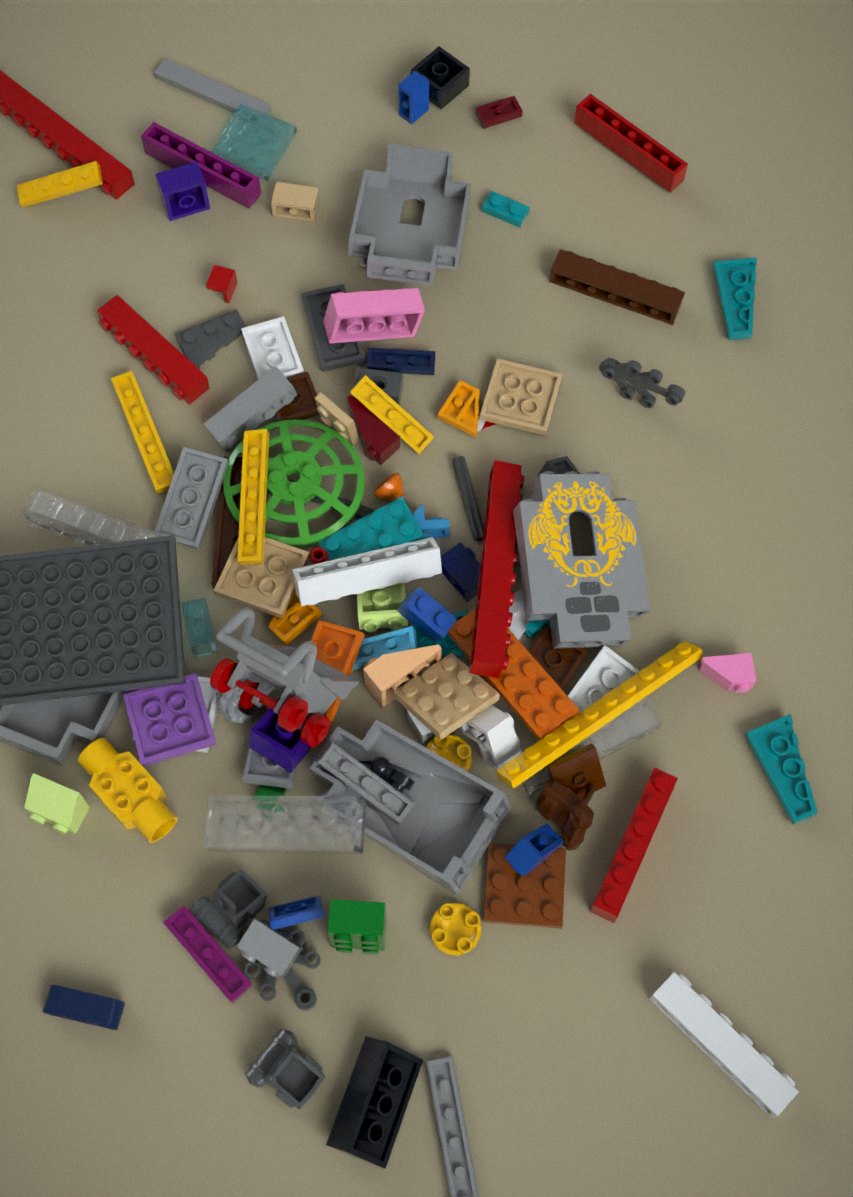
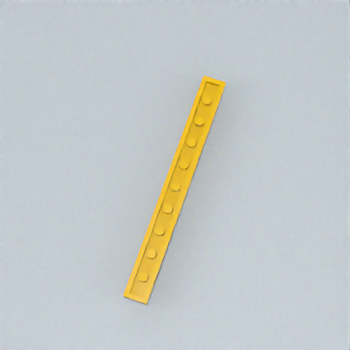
(598, 714)

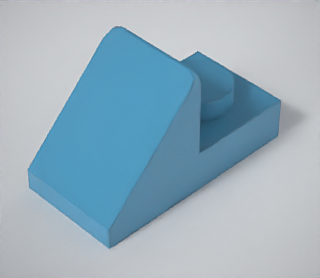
(435, 527)

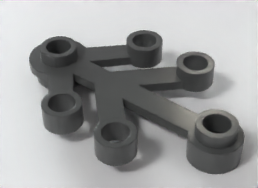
(640, 381)
(290, 977)

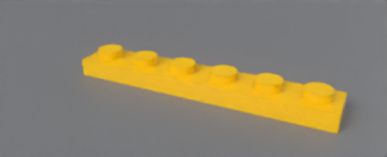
(144, 431)
(253, 497)

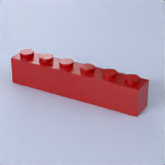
(630, 143)
(153, 350)
(634, 845)

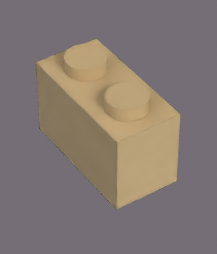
(295, 201)

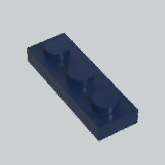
(401, 361)

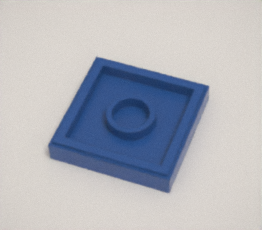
(296, 912)

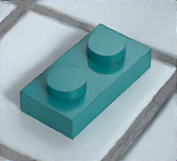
(505, 209)

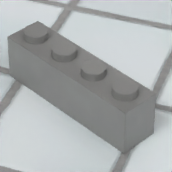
(251, 408)

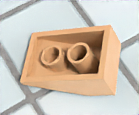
(397, 668)

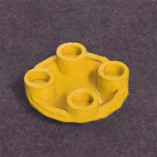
(452, 749)
(455, 929)

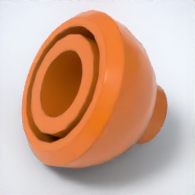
(390, 488)

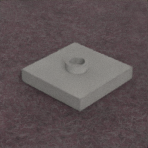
(265, 772)

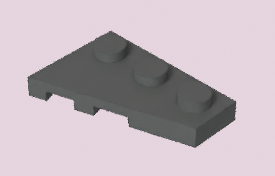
(207, 338)

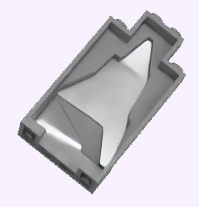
(452, 809)

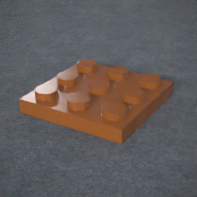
(524, 900)

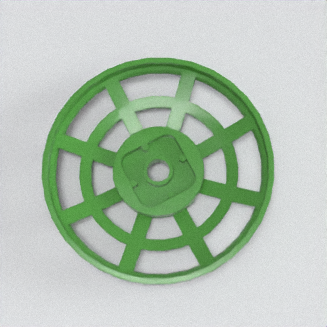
(307, 486)

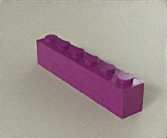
(217, 172)

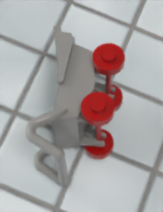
(306, 682)

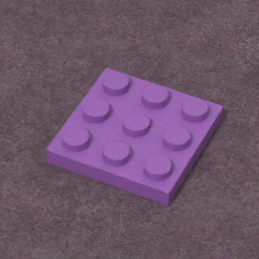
(169, 721)

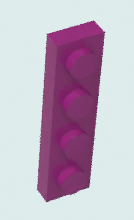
(208, 954)

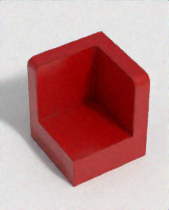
(223, 281)

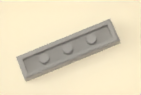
(365, 783)

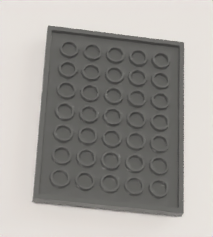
(90, 620)

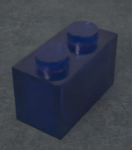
(461, 570)

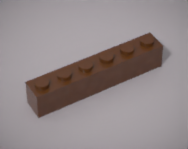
(616, 286)

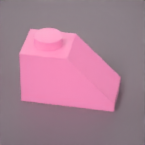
(730, 671)

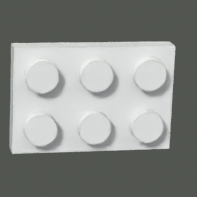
(272, 346)

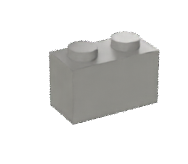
(269, 948)

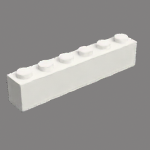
(367, 571)
(724, 1046)

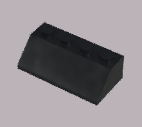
(375, 1102)

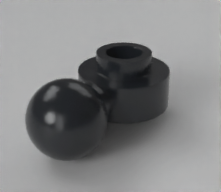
(382, 767)

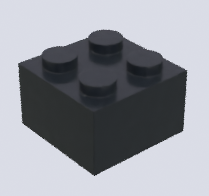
(445, 76)

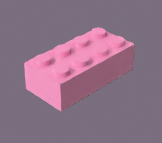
(373, 315)

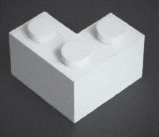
(494, 735)

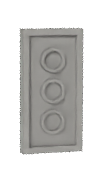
(192, 497)

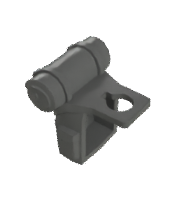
(230, 906)
(286, 1070)

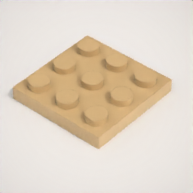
(521, 397)
(264, 585)
(446, 696)

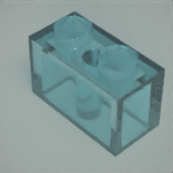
(199, 627)

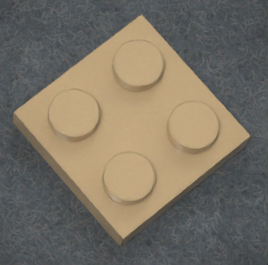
(334, 417)

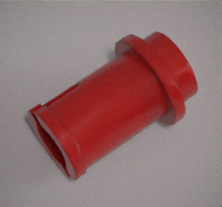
(318, 555)

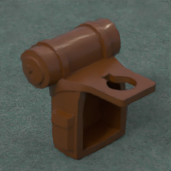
(567, 811)

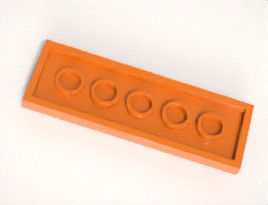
(523, 684)

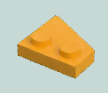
(462, 408)
(294, 621)

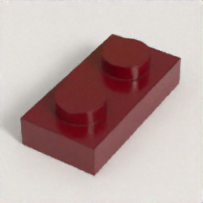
(499, 112)

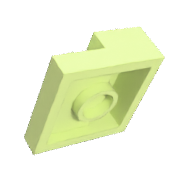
(379, 607)

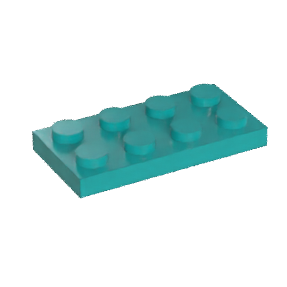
(378, 530)

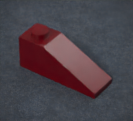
(375, 436)

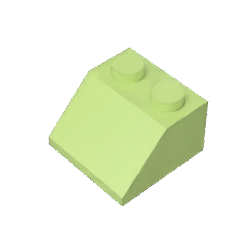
(55, 804)

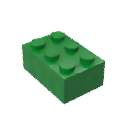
(357, 926)

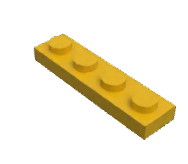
(59, 184)
(392, 414)

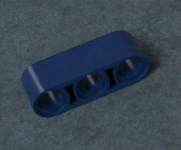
(83, 1007)

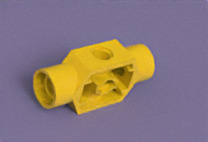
(127, 790)

